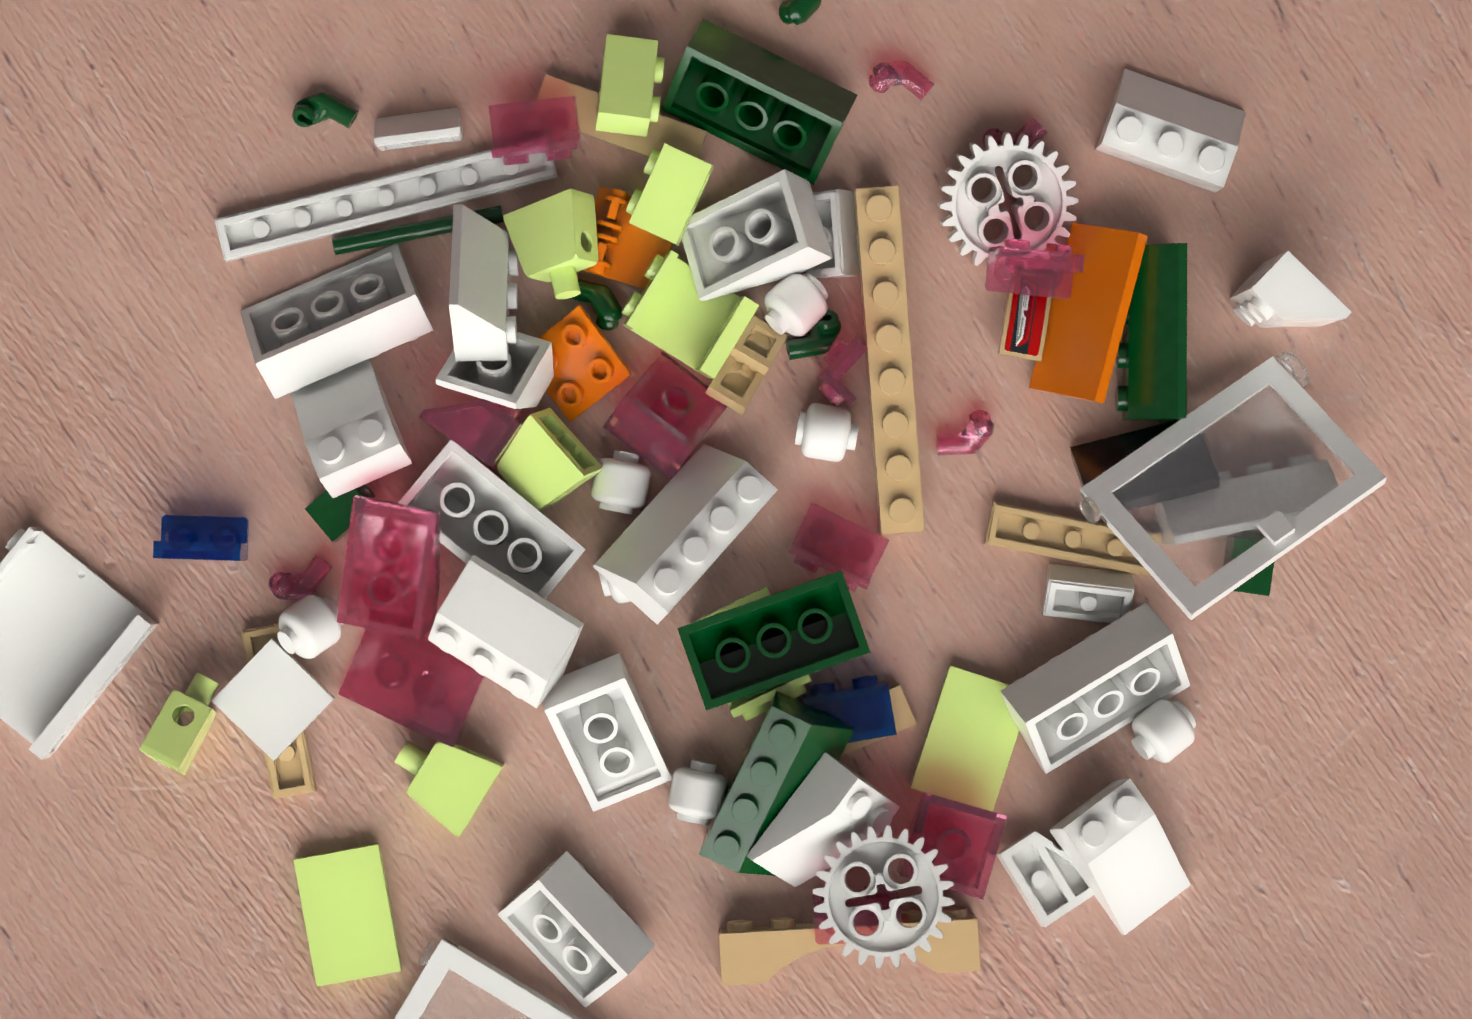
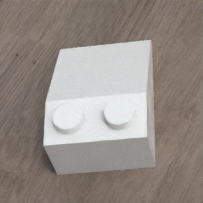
(755, 237)
(349, 429)
(606, 733)
(817, 816)
(1122, 854)

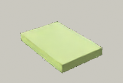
(967, 741)
(347, 914)

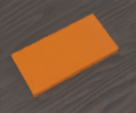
(1089, 325)

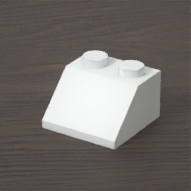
(511, 383)

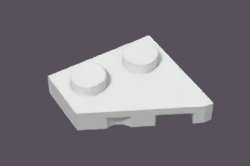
(1044, 877)

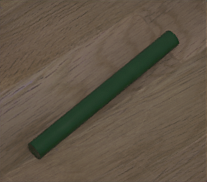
(406, 232)

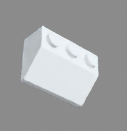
(1172, 131)
(481, 288)
(1286, 296)
(505, 631)
(576, 929)

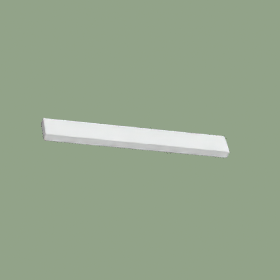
(376, 202)

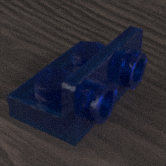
(203, 538)
(862, 706)

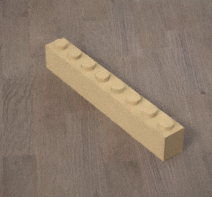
(888, 360)

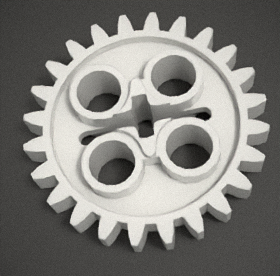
(1043, 190)
(891, 936)

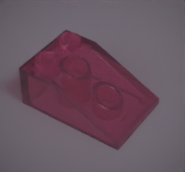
(391, 568)
(413, 684)

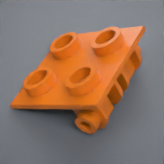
(622, 247)
(582, 364)

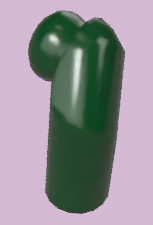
(798, 10)
(323, 107)
(603, 303)
(818, 340)

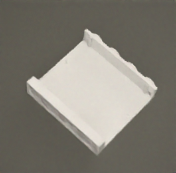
(59, 638)

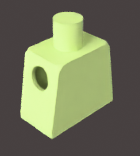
(556, 239)
(546, 461)
(176, 744)
(449, 781)

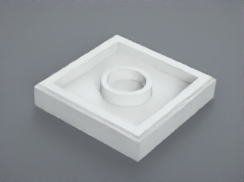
(273, 699)

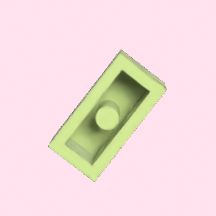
(627, 85)
(669, 194)

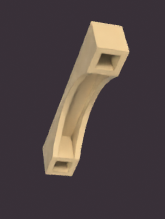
(758, 952)

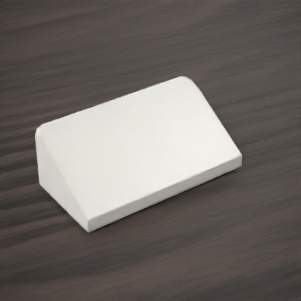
(418, 129)
(838, 222)
(1087, 593)

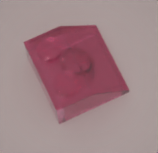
(665, 415)
(477, 426)
(962, 835)

